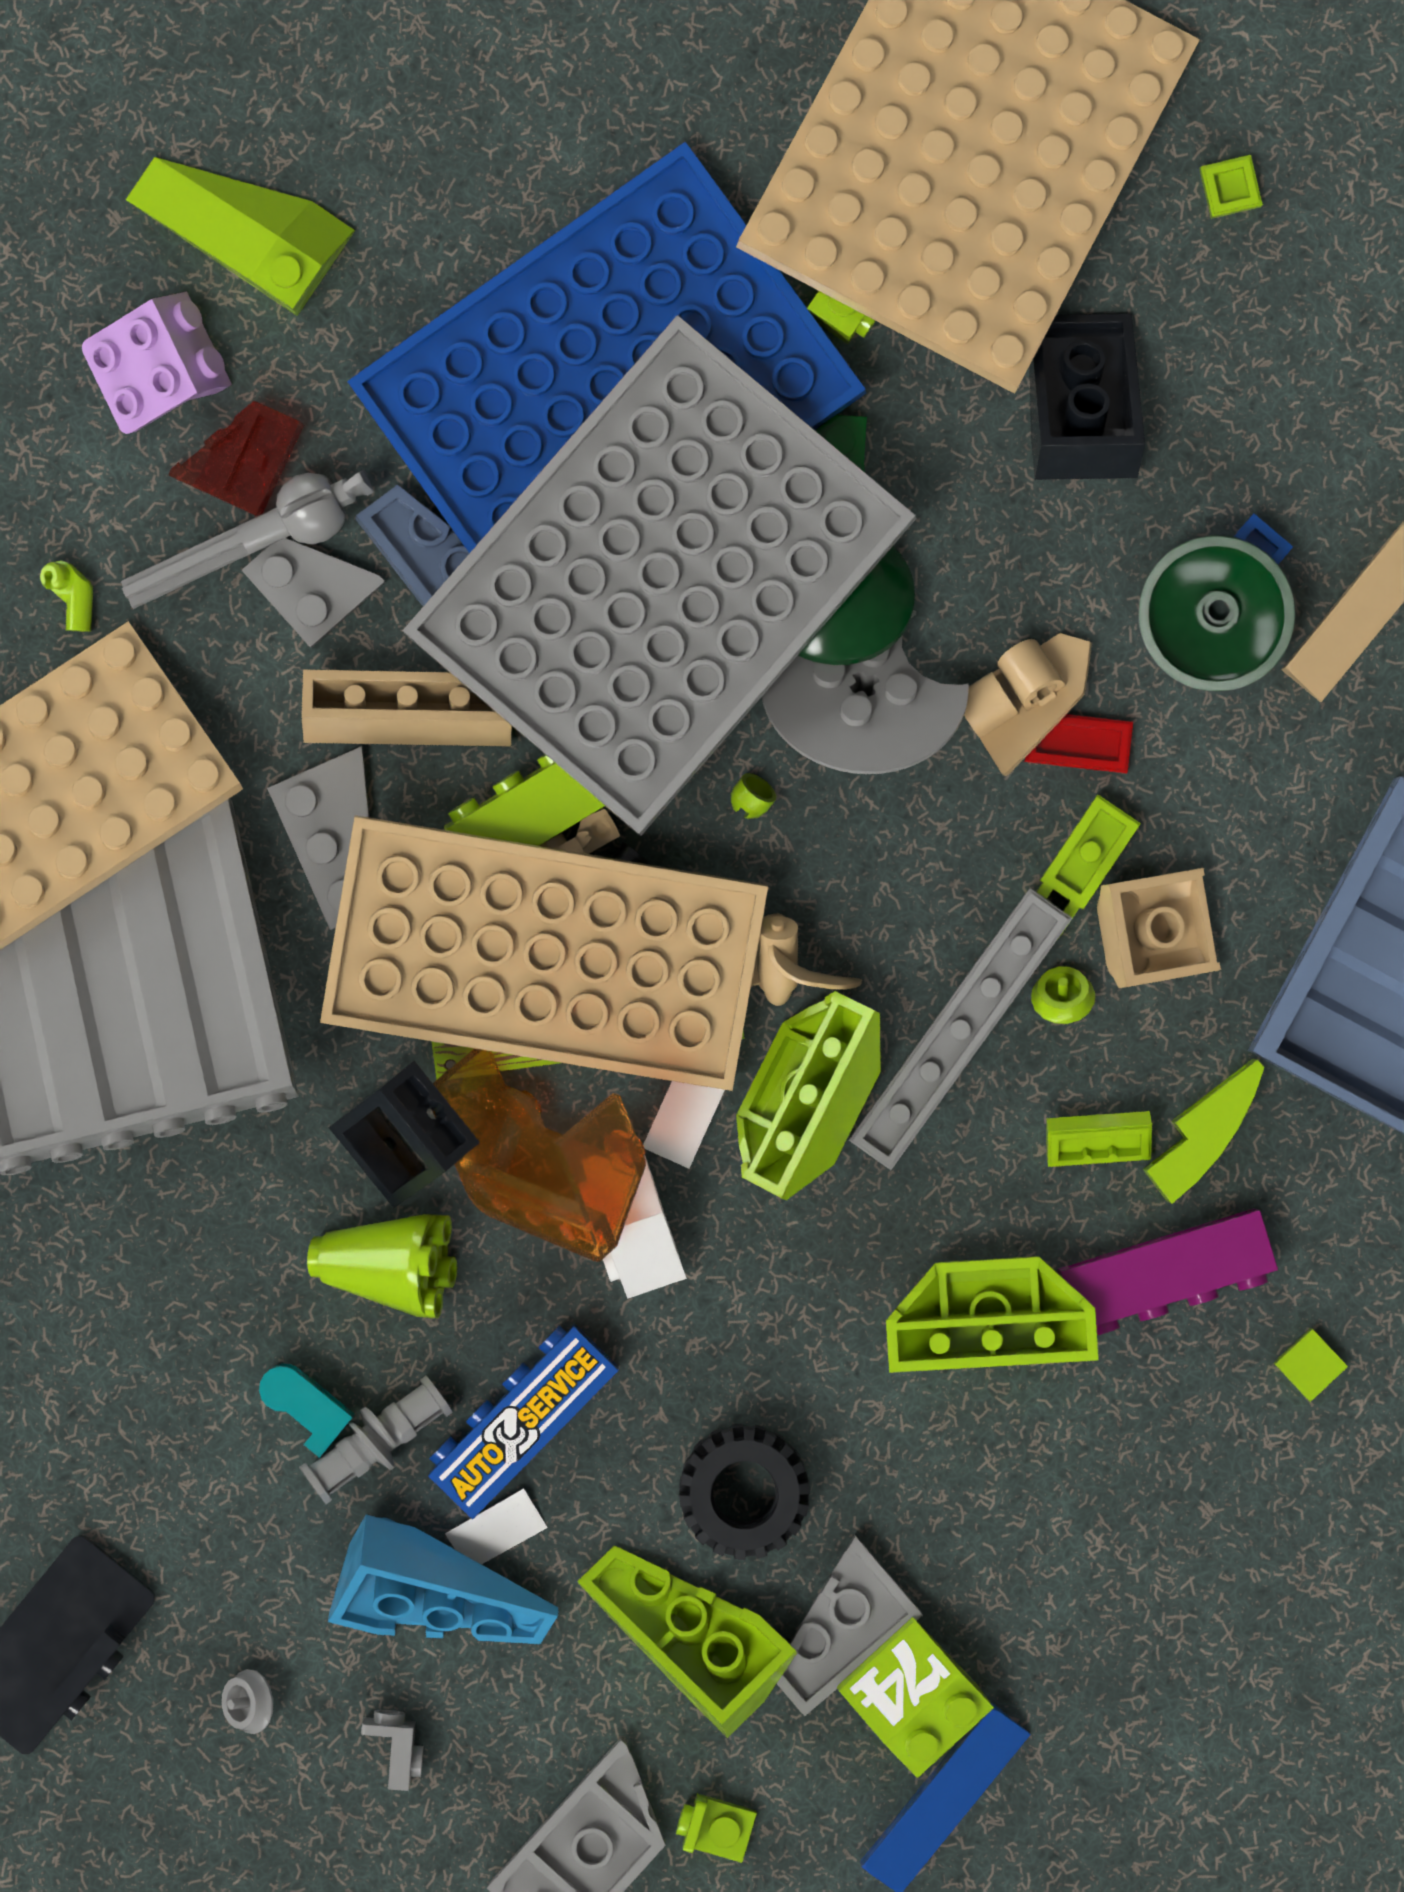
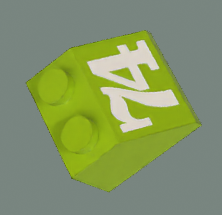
(915, 1697)

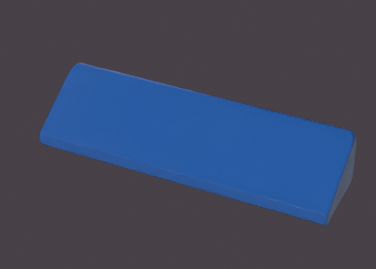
(944, 1799)

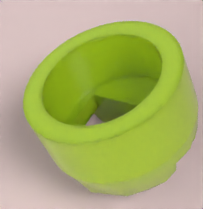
(744, 797)

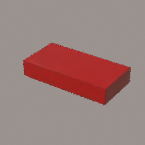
(1086, 744)

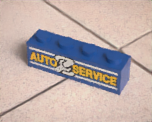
(523, 1420)

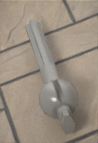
(306, 509)

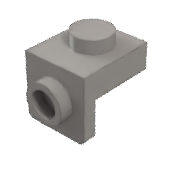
(405, 1757)

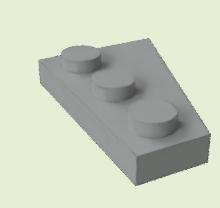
(319, 820)
(844, 1626)

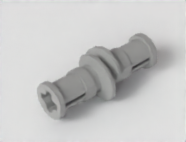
(375, 1440)

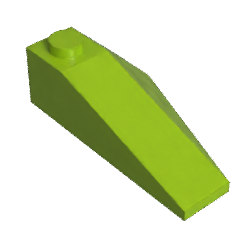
(704, 1645)

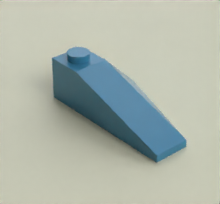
(413, 1579)

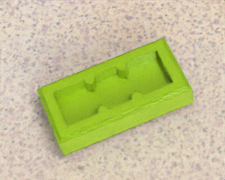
(1098, 1138)

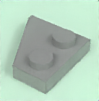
(310, 587)

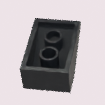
(1086, 399)

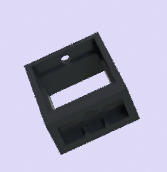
(405, 1102)

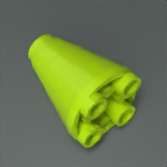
(389, 1262)

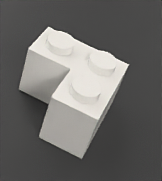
(646, 1250)

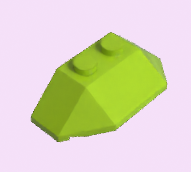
(808, 1094)
(990, 1318)

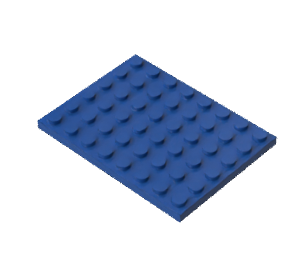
(535, 350)

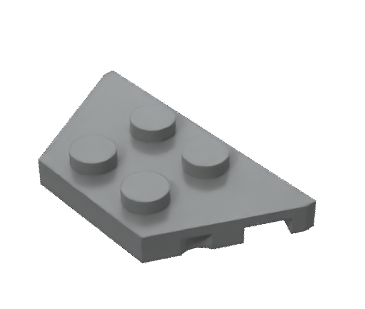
(593, 1838)

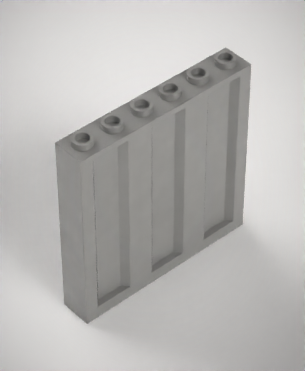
(142, 1006)

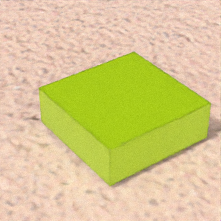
(1230, 186)
(1310, 1364)

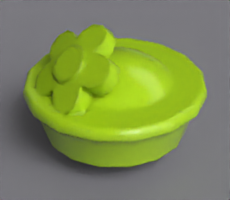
(1063, 995)

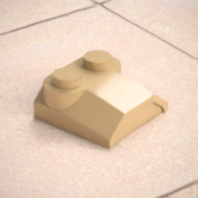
(1156, 928)

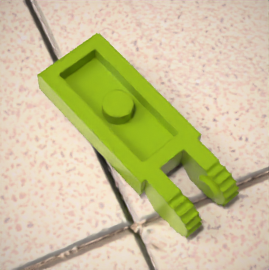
(1088, 854)

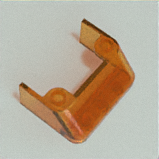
(544, 1182)

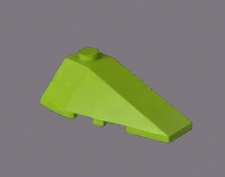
(255, 232)

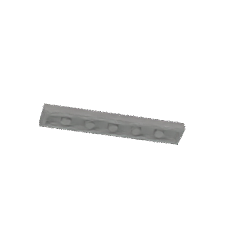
(960, 1028)

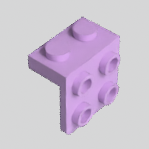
(154, 361)

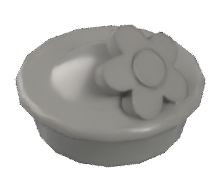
(248, 1702)

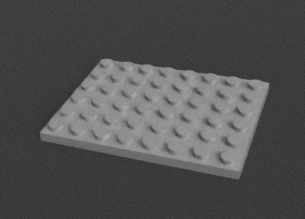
(659, 575)

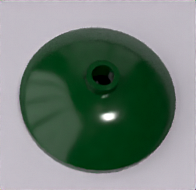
(869, 618)
(1207, 649)

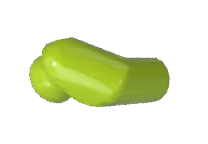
(74, 590)

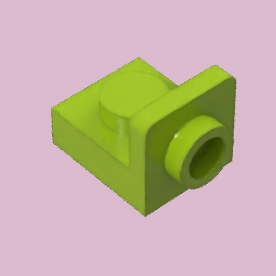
(716, 1827)

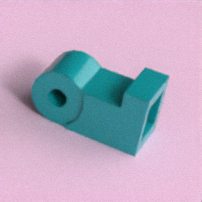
(294, 1392)

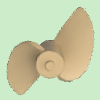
(777, 963)

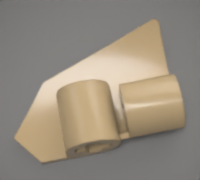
(1027, 696)

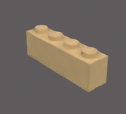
(397, 710)

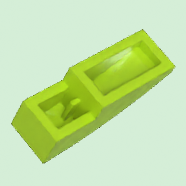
(1205, 1132)

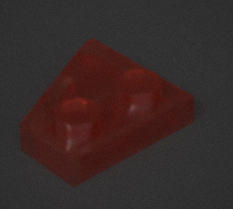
(243, 459)

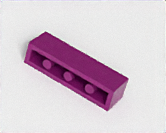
(1174, 1268)

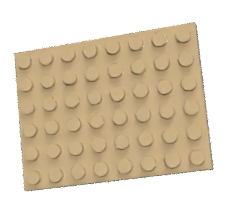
(967, 165)

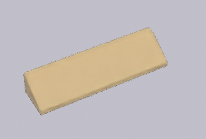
(1351, 621)

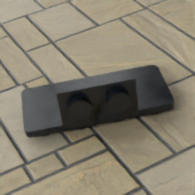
(64, 1638)

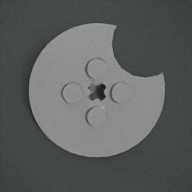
(865, 713)

